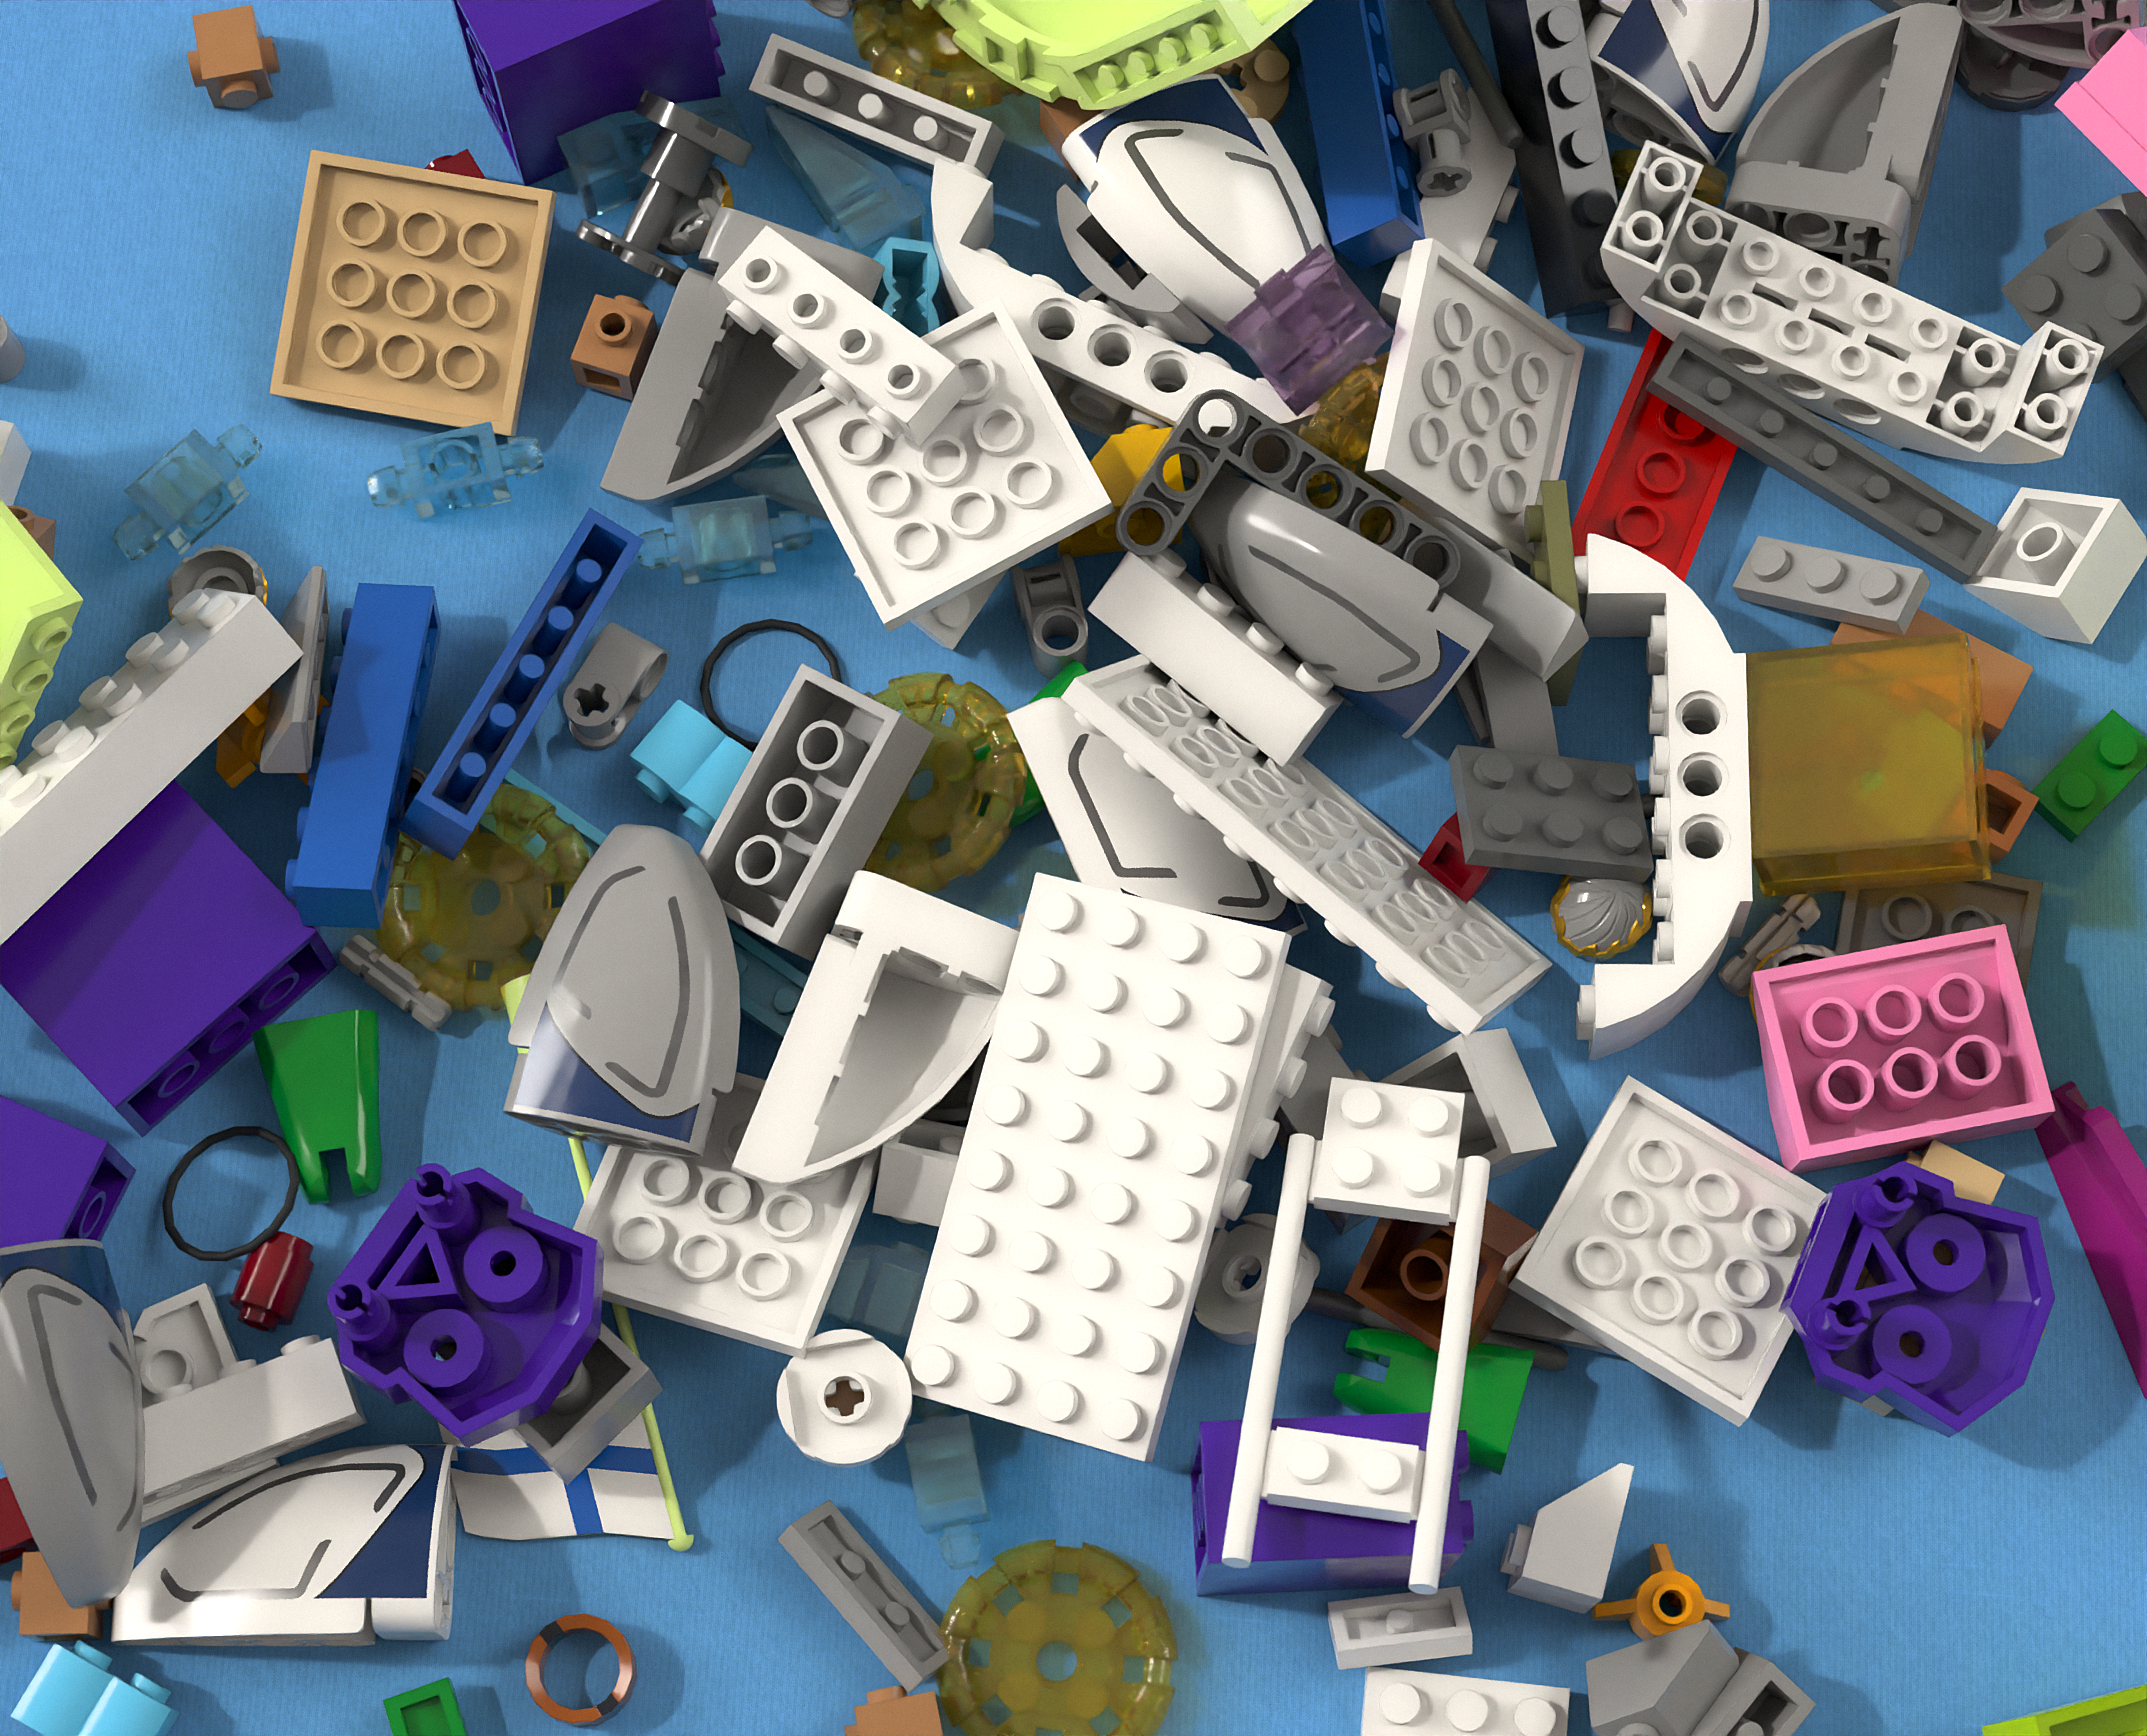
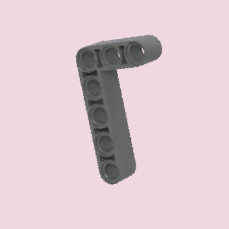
(1290, 480)

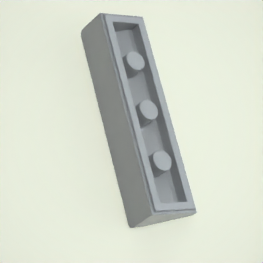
(1526, 618)
(296, 693)

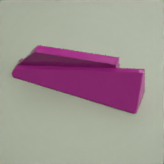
(2107, 1203)

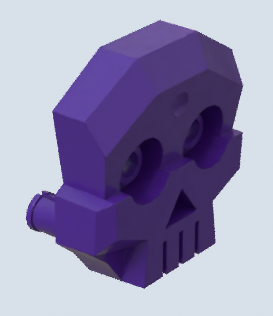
(1970, 1318)
(512, 1332)

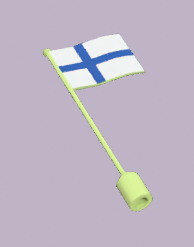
(623, 1491)

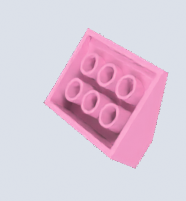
(1898, 1050)

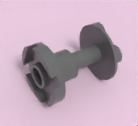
(676, 167)

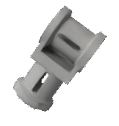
(1435, 128)

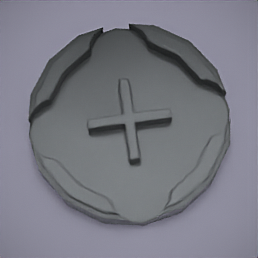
(2003, 76)

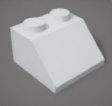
(2060, 562)
(1500, 1106)
(1569, 1544)

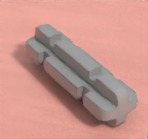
(1777, 931)
(394, 982)

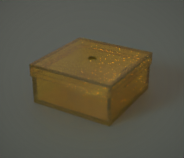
(1867, 765)

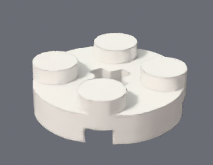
(1224, 1302)
(876, 1422)

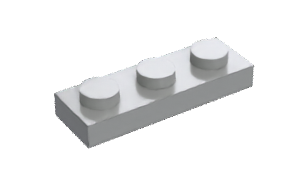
(1831, 585)
(867, 1594)

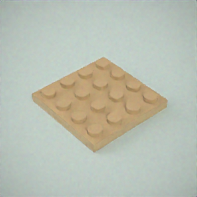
(413, 293)

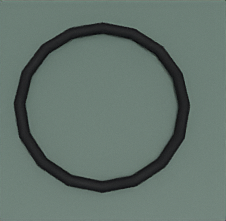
(736, 634)
(265, 1235)

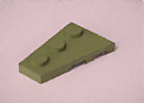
(1554, 566)

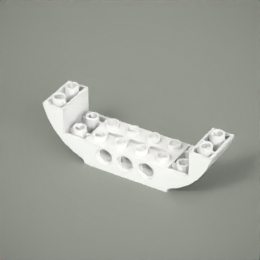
(1837, 334)
(1091, 359)
(1701, 751)

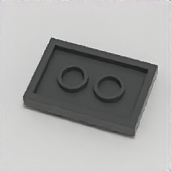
(1550, 814)
(1926, 911)

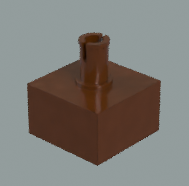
(1408, 1269)

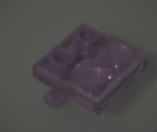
(1308, 328)

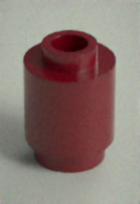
(273, 1282)

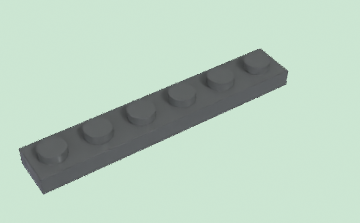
(1821, 458)

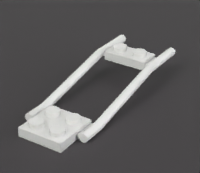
(1392, 1158)

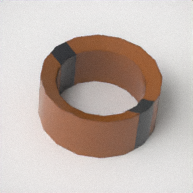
(548, 1639)

